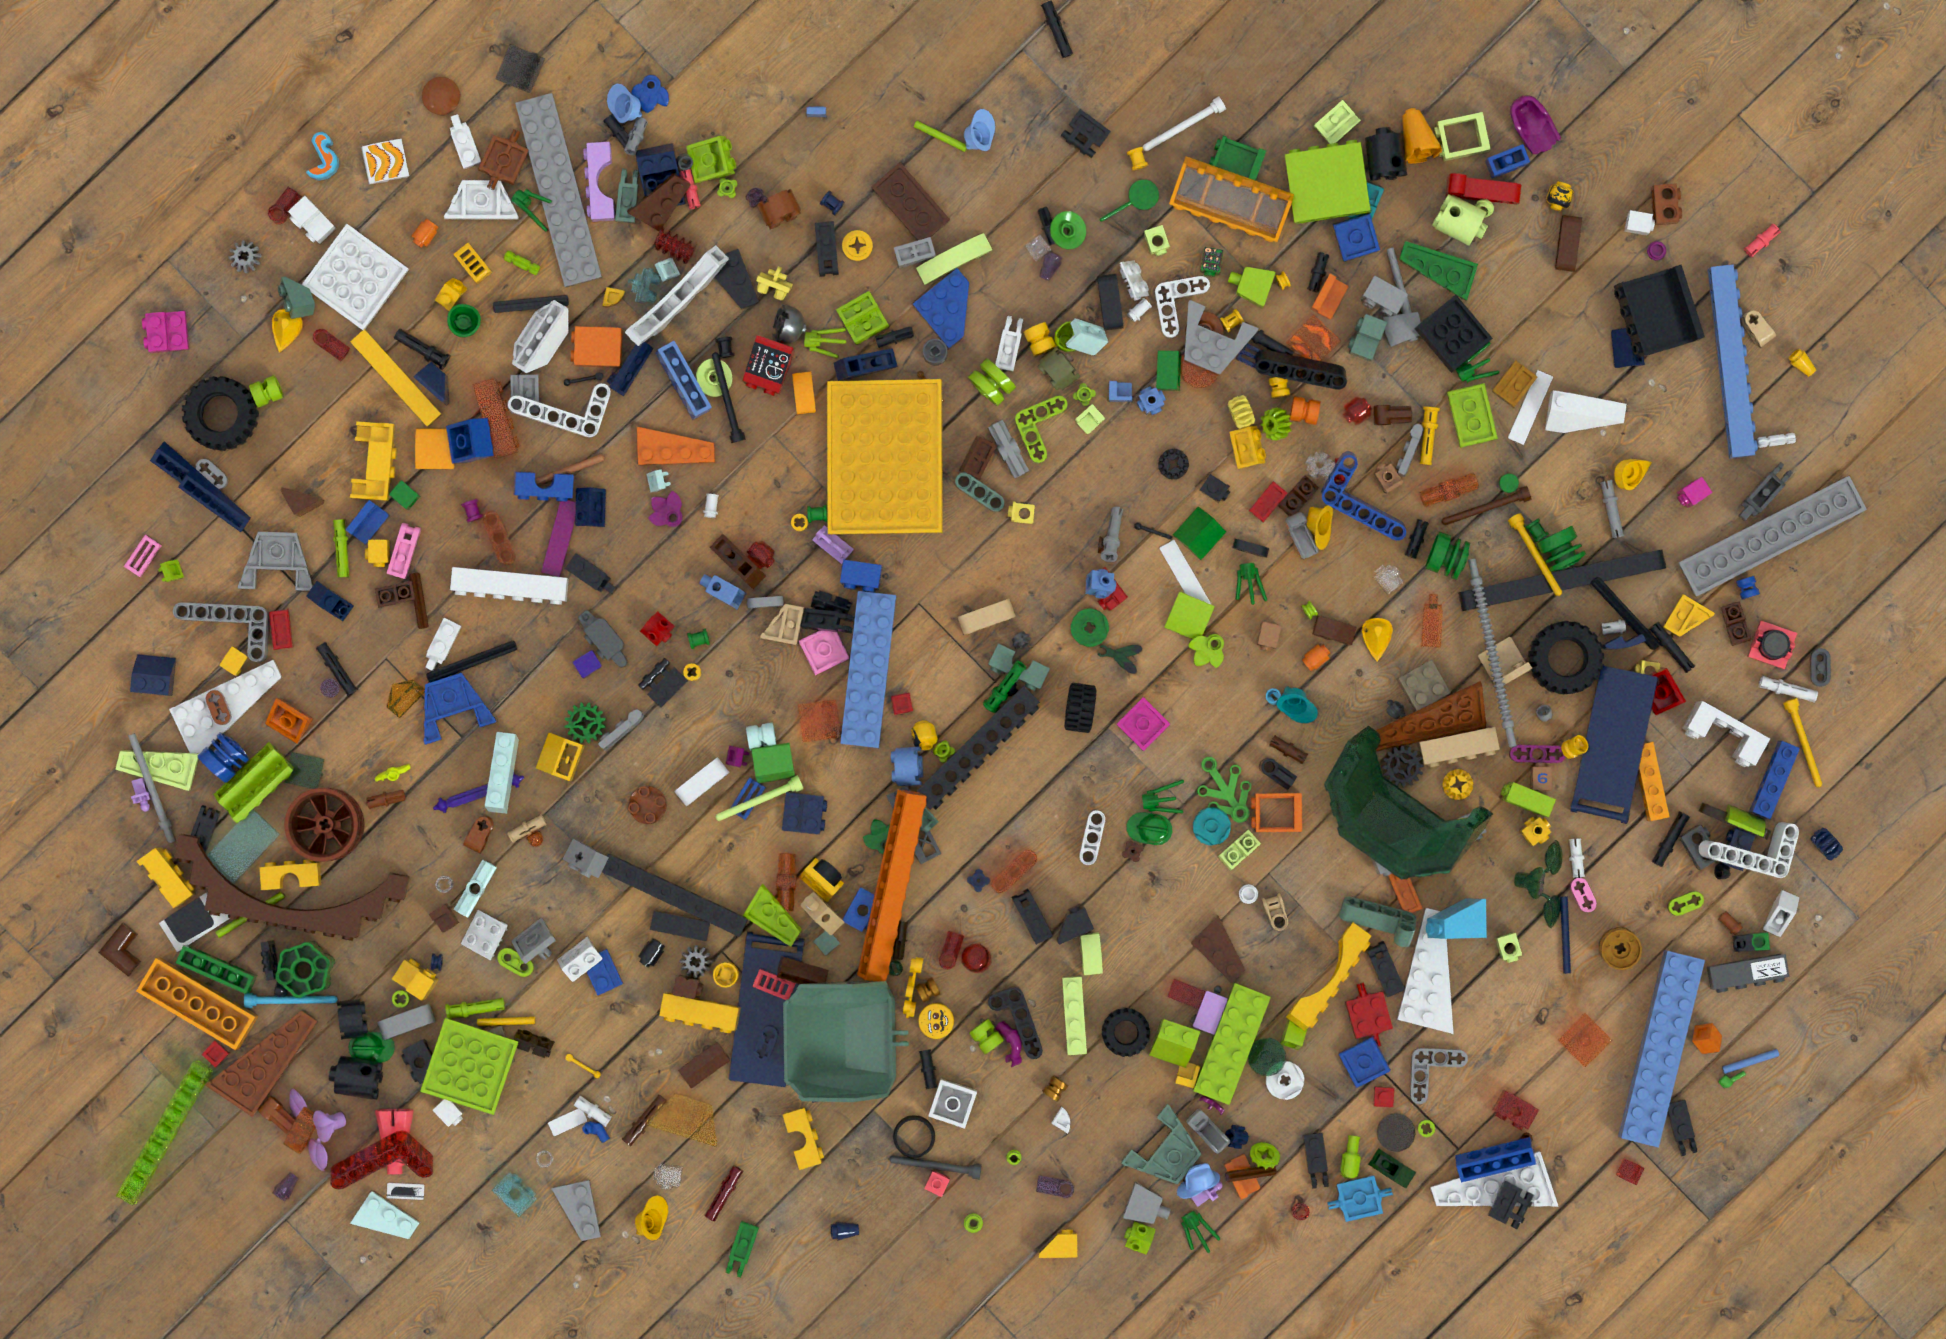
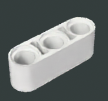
(701, 781)
(1093, 847)

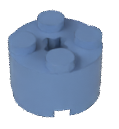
(907, 766)

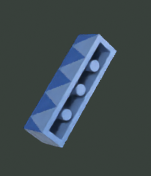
(683, 380)

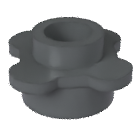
(1021, 640)
(1395, 709)

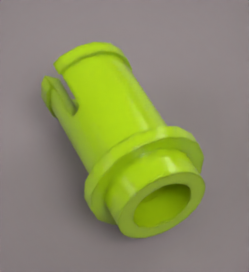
(1013, 1152)

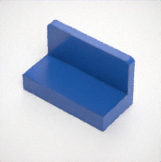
(367, 522)

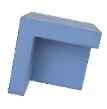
(1120, 392)

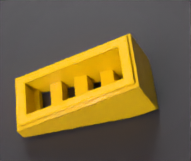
(483, 274)

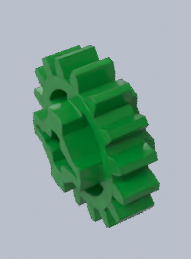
(584, 714)

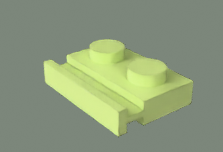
(1337, 122)

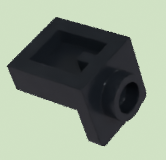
(1215, 489)

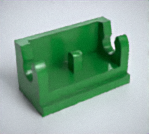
(1169, 370)

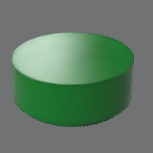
(1508, 483)

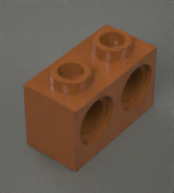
(1659, 204)

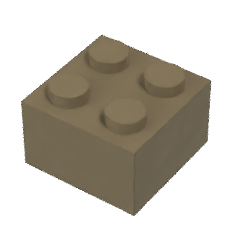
(1423, 685)

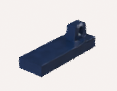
(623, 379)

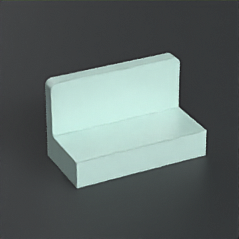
(1087, 337)

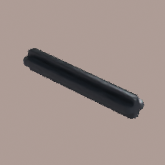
(528, 304)

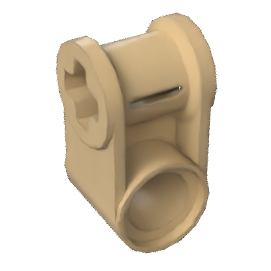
(1758, 330)
(1276, 910)

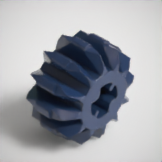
(1826, 843)

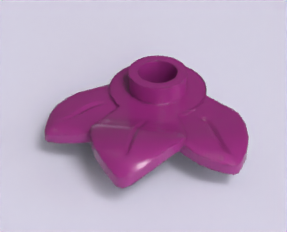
(664, 508)

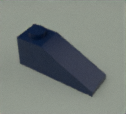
(865, 364)

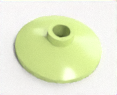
(702, 376)

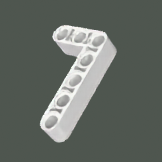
(563, 415)
(1769, 862)

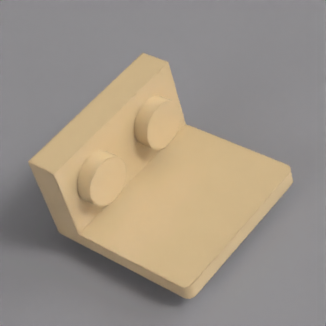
(1510, 660)

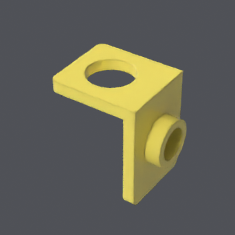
(1013, 512)
(1642, 664)

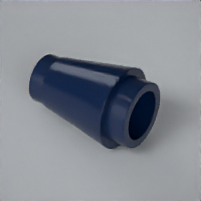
(844, 1230)

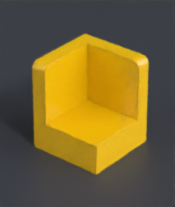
(233, 661)
(1188, 1075)

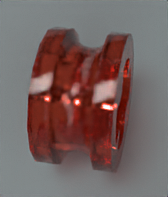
(1301, 1217)

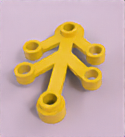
(909, 1006)

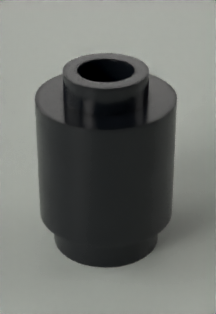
(651, 953)

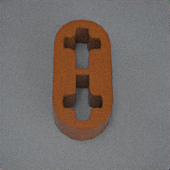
(222, 705)

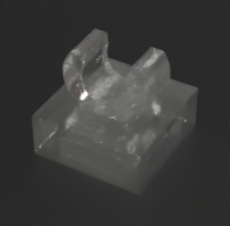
(1038, 248)

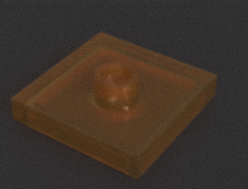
(1585, 1040)

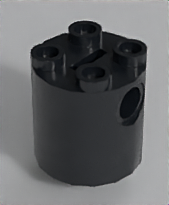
(1386, 155)
(356, 1077)

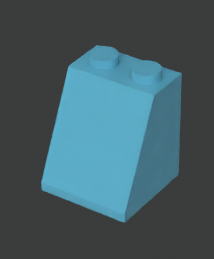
(1460, 920)

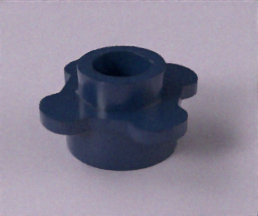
(978, 885)

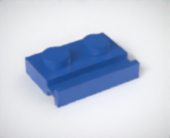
(604, 974)

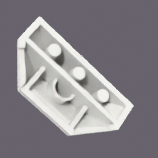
(541, 337)

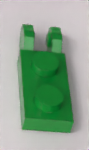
(742, 1246)

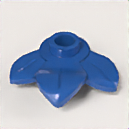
(650, 96)

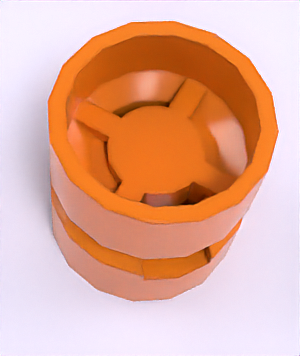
(1305, 410)

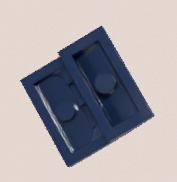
(1619, 643)

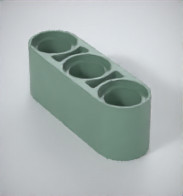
(989, 493)

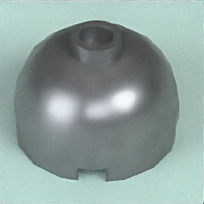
(788, 325)

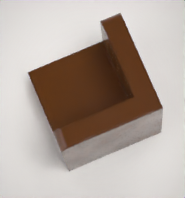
(444, 918)

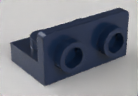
(590, 507)
(1739, 839)

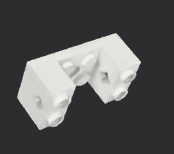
(1751, 744)

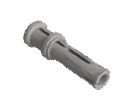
(1111, 541)

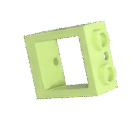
(1481, 131)

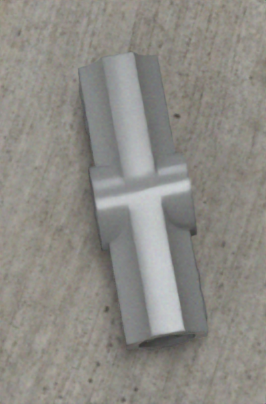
(1008, 449)

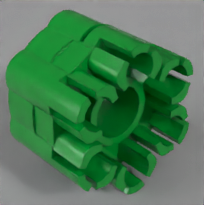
(320, 964)

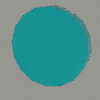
(1211, 826)

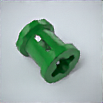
(817, 513)
(1536, 530)
(698, 638)

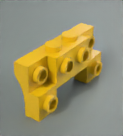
(379, 461)

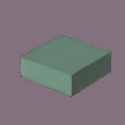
(826, 942)

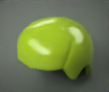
(1063, 335)

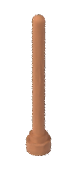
(571, 469)

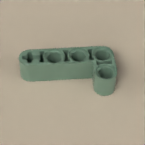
(1380, 917)

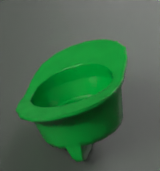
(1149, 828)
(372, 1047)

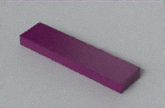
(560, 539)

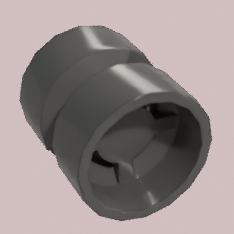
(935, 352)

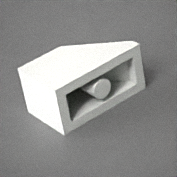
(1781, 913)

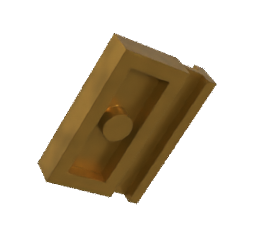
(1514, 383)

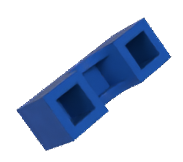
(560, 487)

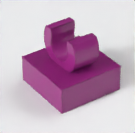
(735, 756)

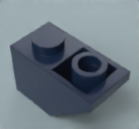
(329, 601)

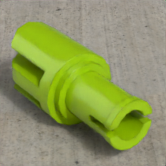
(1350, 1159)

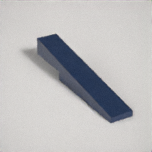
(199, 487)

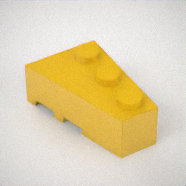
(167, 876)

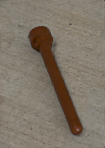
(1522, 495)

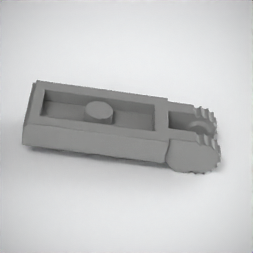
(1410, 449)
(621, 730)

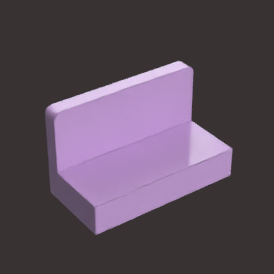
(1210, 1012)

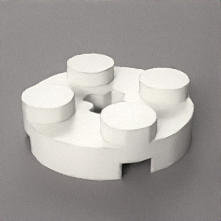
(1295, 1083)

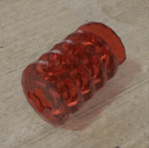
(674, 246)

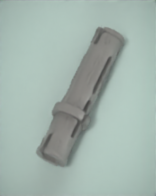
(1612, 508)

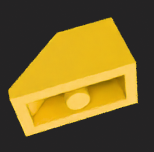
(1061, 1245)

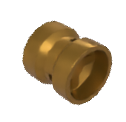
(923, 990)
(1055, 1088)

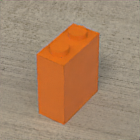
(597, 347)

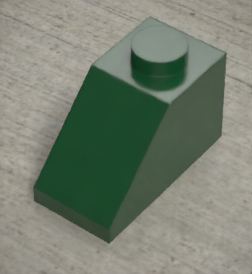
(1392, 1168)

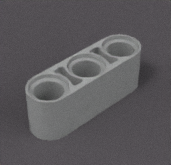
(406, 1021)

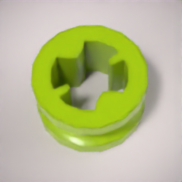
(1309, 610)
(401, 992)
(1420, 1130)

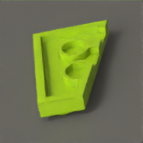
(772, 917)

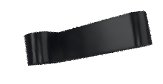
(1020, 1023)

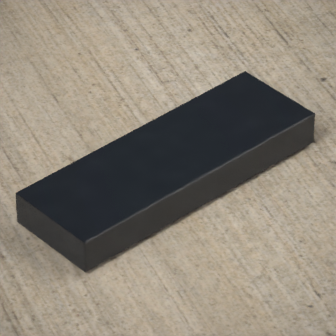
(680, 926)

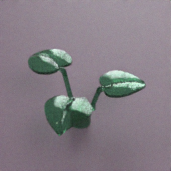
(1535, 879)

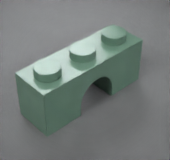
(1002, 662)

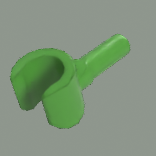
(1726, 1082)

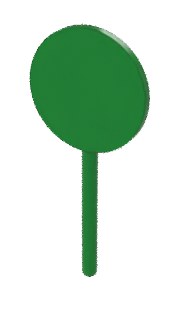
(1142, 195)

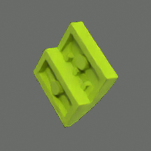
(862, 318)
(1189, 616)
(1745, 820)

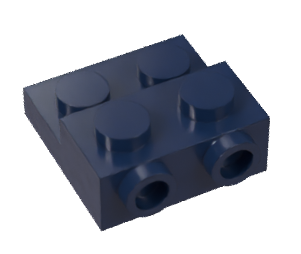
(804, 813)

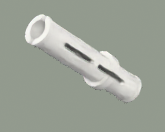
(1779, 686)

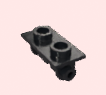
(822, 601)

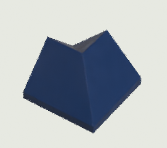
(435, 381)

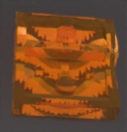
(1313, 340)

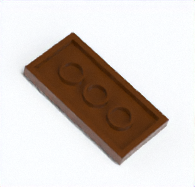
(910, 203)

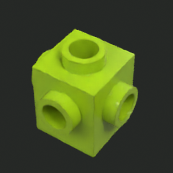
(1139, 1237)

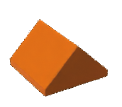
(288, 720)

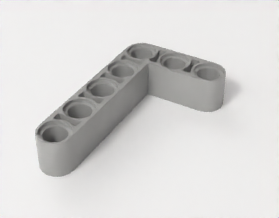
(230, 617)

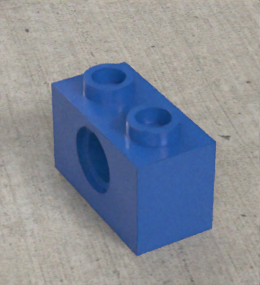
(1507, 161)
(852, 916)

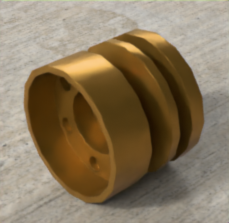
(1625, 958)

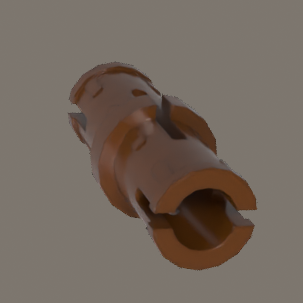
(1288, 749)

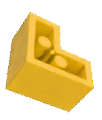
(415, 979)

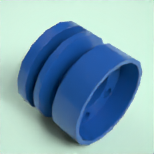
(223, 757)

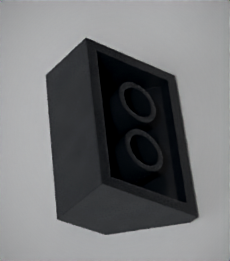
(1074, 924)

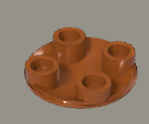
(441, 95)
(647, 804)

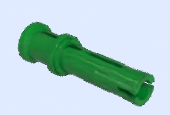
(1000, 692)

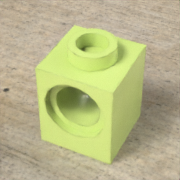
(1156, 232)
(1502, 941)

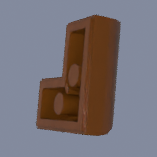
(116, 952)

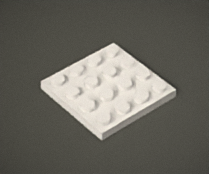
(355, 277)

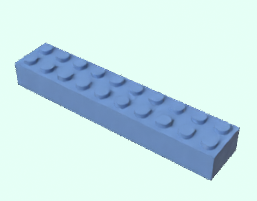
(1661, 1048)

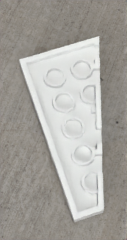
(241, 693)
(1427, 988)
(1485, 1189)

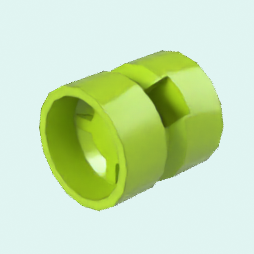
(266, 391)
(986, 1036)

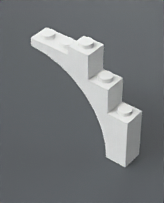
(679, 297)

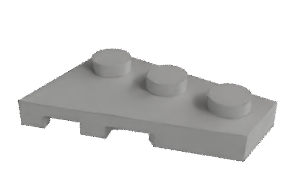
(580, 1208)

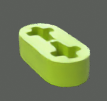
(1683, 899)

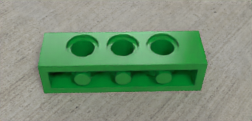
(216, 969)

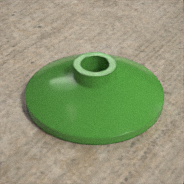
(1075, 227)

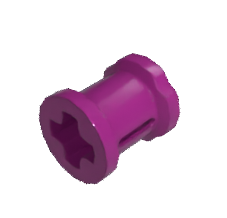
(472, 510)

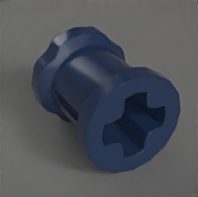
(832, 203)

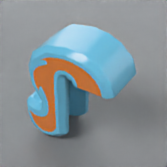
(328, 157)

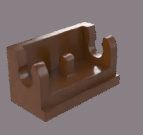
(978, 457)

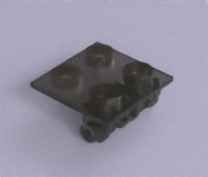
(520, 68)

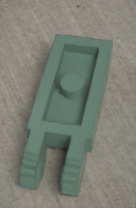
(626, 197)

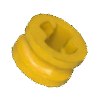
(1282, 280)
(799, 528)

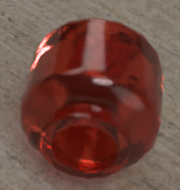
(1357, 410)
(761, 554)

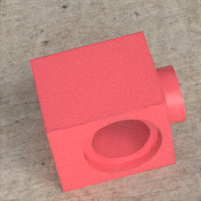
(937, 1183)

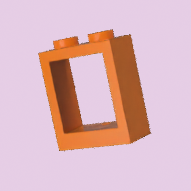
(1297, 812)

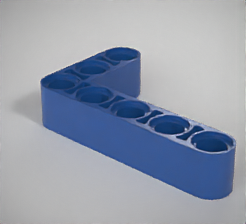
(1357, 504)

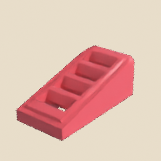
(761, 973)

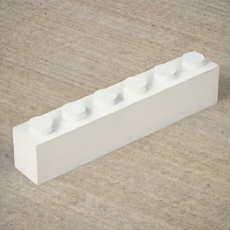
(509, 584)

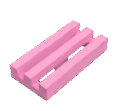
(134, 569)

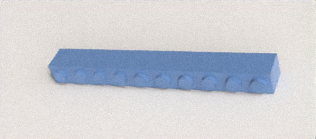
(1731, 361)

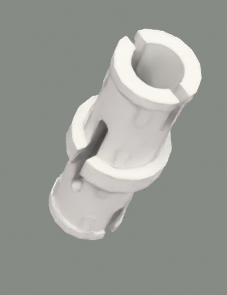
(1576, 858)
(592, 1111)

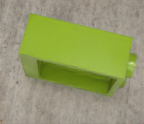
(1527, 799)

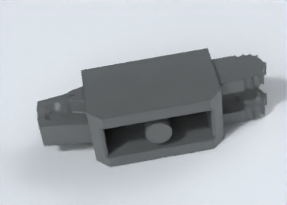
(1764, 492)
(604, 637)

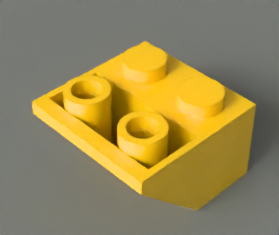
(560, 756)

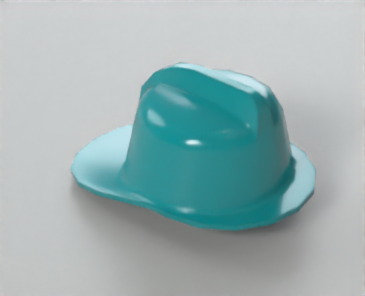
(1296, 705)

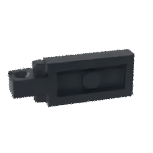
(589, 574)

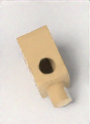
(817, 908)

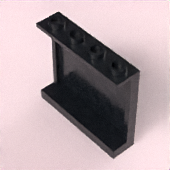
(1658, 311)

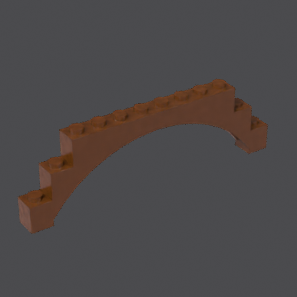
(229, 899)

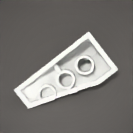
(1577, 412)

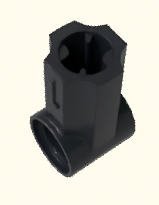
(1278, 774)

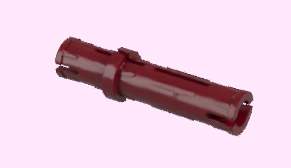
(724, 1192)

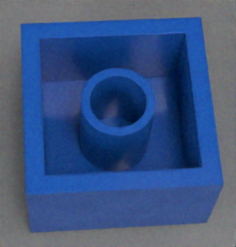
(469, 440)
(861, 574)

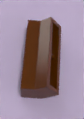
(800, 972)
(704, 1065)

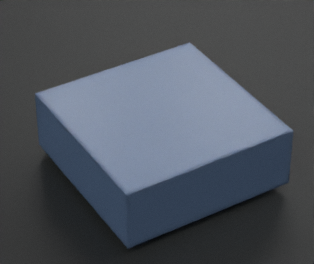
(816, 111)

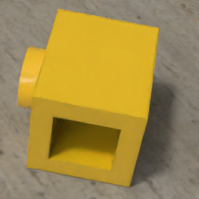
(378, 552)

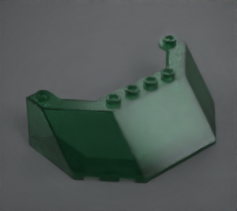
(1389, 821)

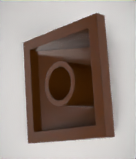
(300, 502)

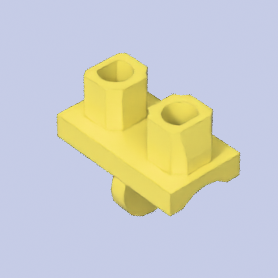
(766, 281)

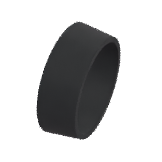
(919, 1118)

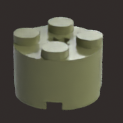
(1058, 368)

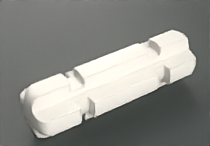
(1776, 440)

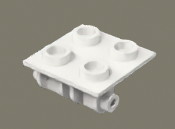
(1137, 285)
(484, 934)

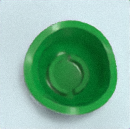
(463, 320)

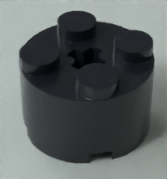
(351, 1018)

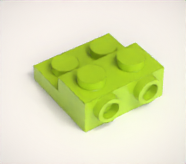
(711, 159)

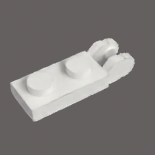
(1009, 346)

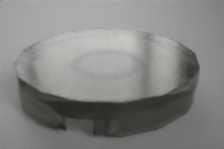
(1396, 1132)

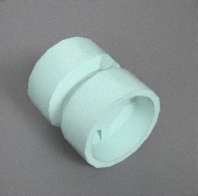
(761, 735)

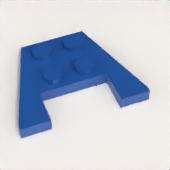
(449, 698)

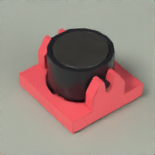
(1774, 645)

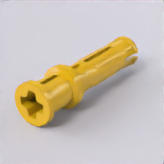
(1426, 459)

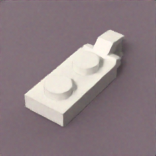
(464, 143)
(442, 643)

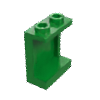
(1238, 158)

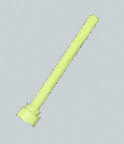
(793, 785)

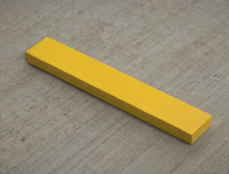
(395, 378)

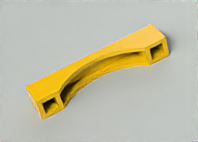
(1350, 945)

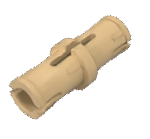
(527, 828)

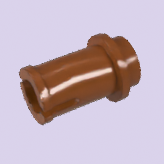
(1730, 923)

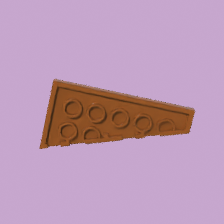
(1449, 716)

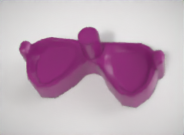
(1212, 1103)

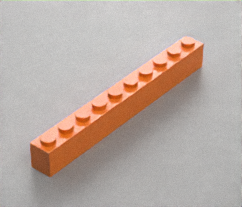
(891, 885)

